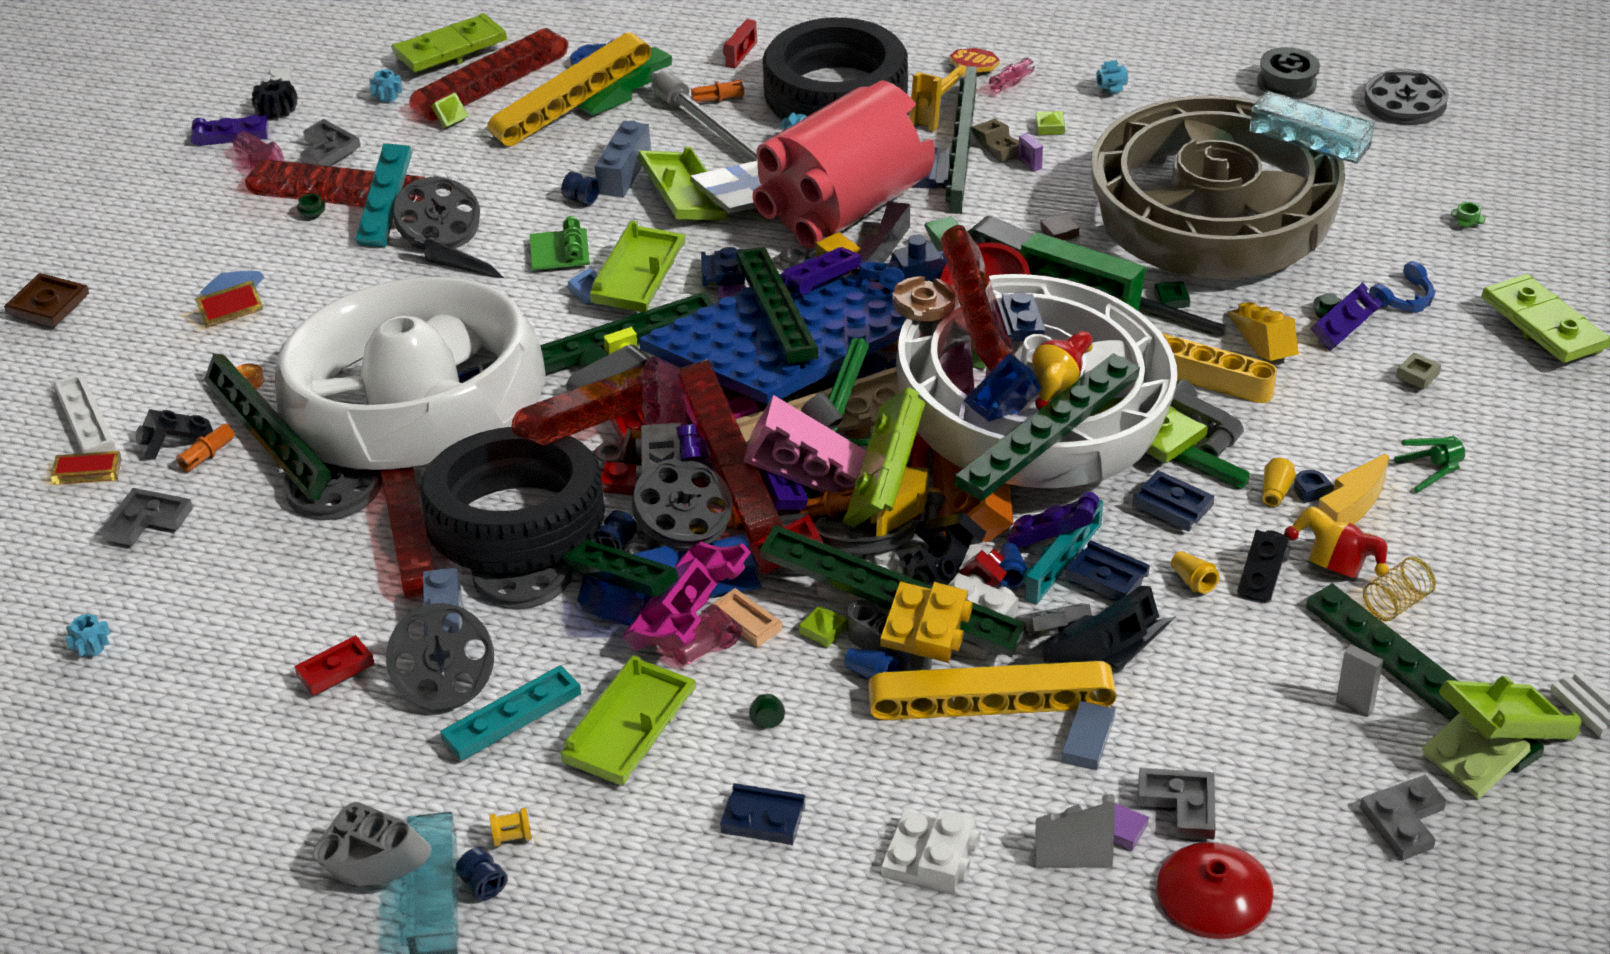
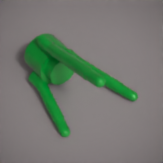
(1445, 452)

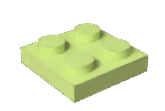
(1472, 758)

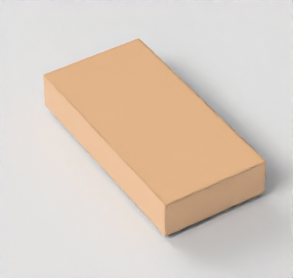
(756, 622)

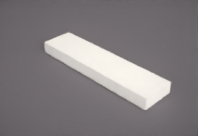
(84, 414)

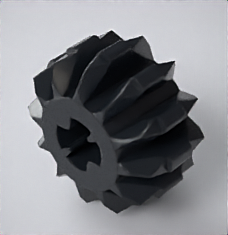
(274, 98)

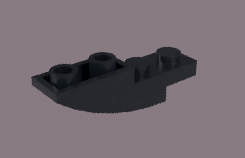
(1106, 633)

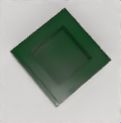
(1172, 294)

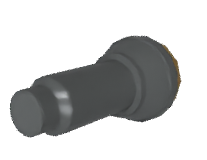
(935, 501)

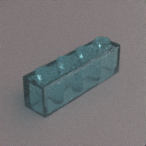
(1311, 126)
(432, 890)

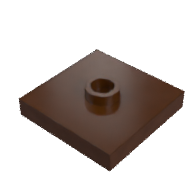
(46, 299)

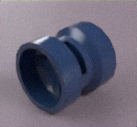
(577, 187)
(613, 533)
(481, 873)

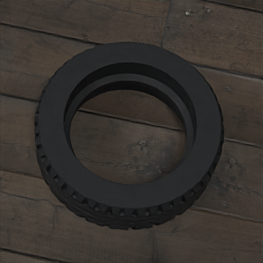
(829, 44)
(512, 538)

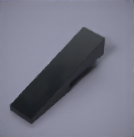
(892, 229)

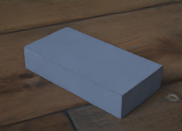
(1088, 735)

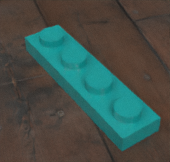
(384, 189)
(1057, 558)
(510, 712)

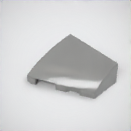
(1077, 836)

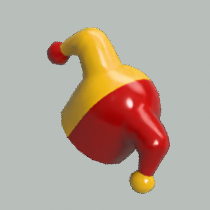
(1059, 365)
(1339, 544)

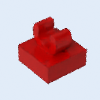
(986, 567)

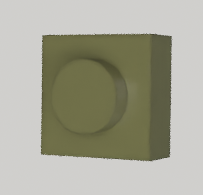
(1418, 371)

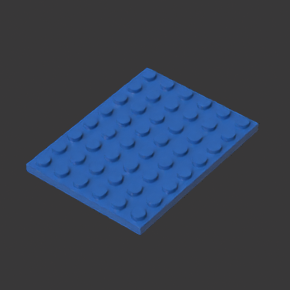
(746, 352)

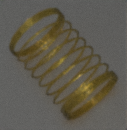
(1406, 582)

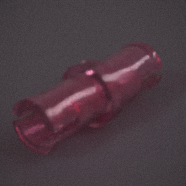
(1011, 74)

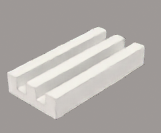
(1593, 701)

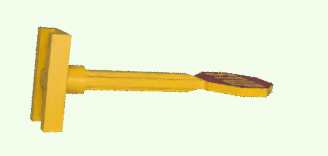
(929, 88)

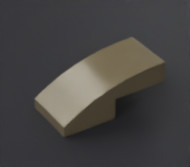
(996, 139)

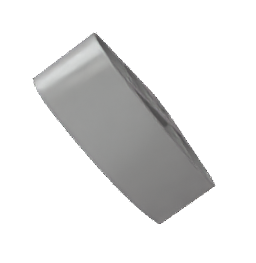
(369, 847)

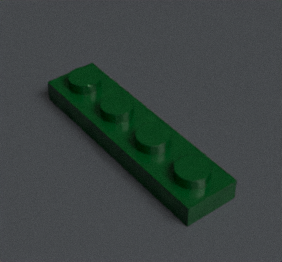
(621, 568)

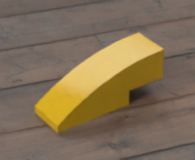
(1355, 491)

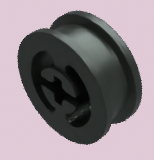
(1288, 72)

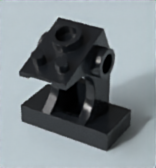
(943, 550)

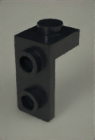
(159, 423)
(1264, 565)

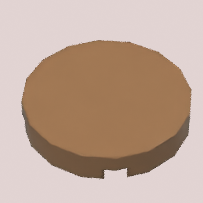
(923, 299)

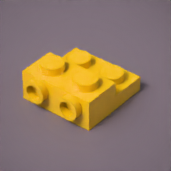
(927, 620)

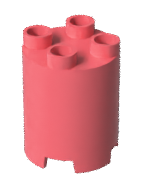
(841, 163)

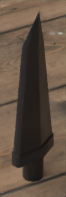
(443, 254)
(1120, 659)

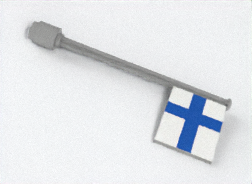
(728, 186)

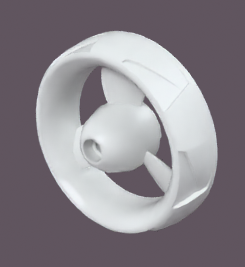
(410, 349)
(1099, 444)

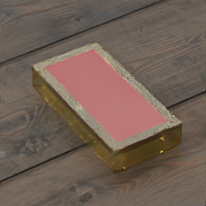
(229, 303)
(86, 467)

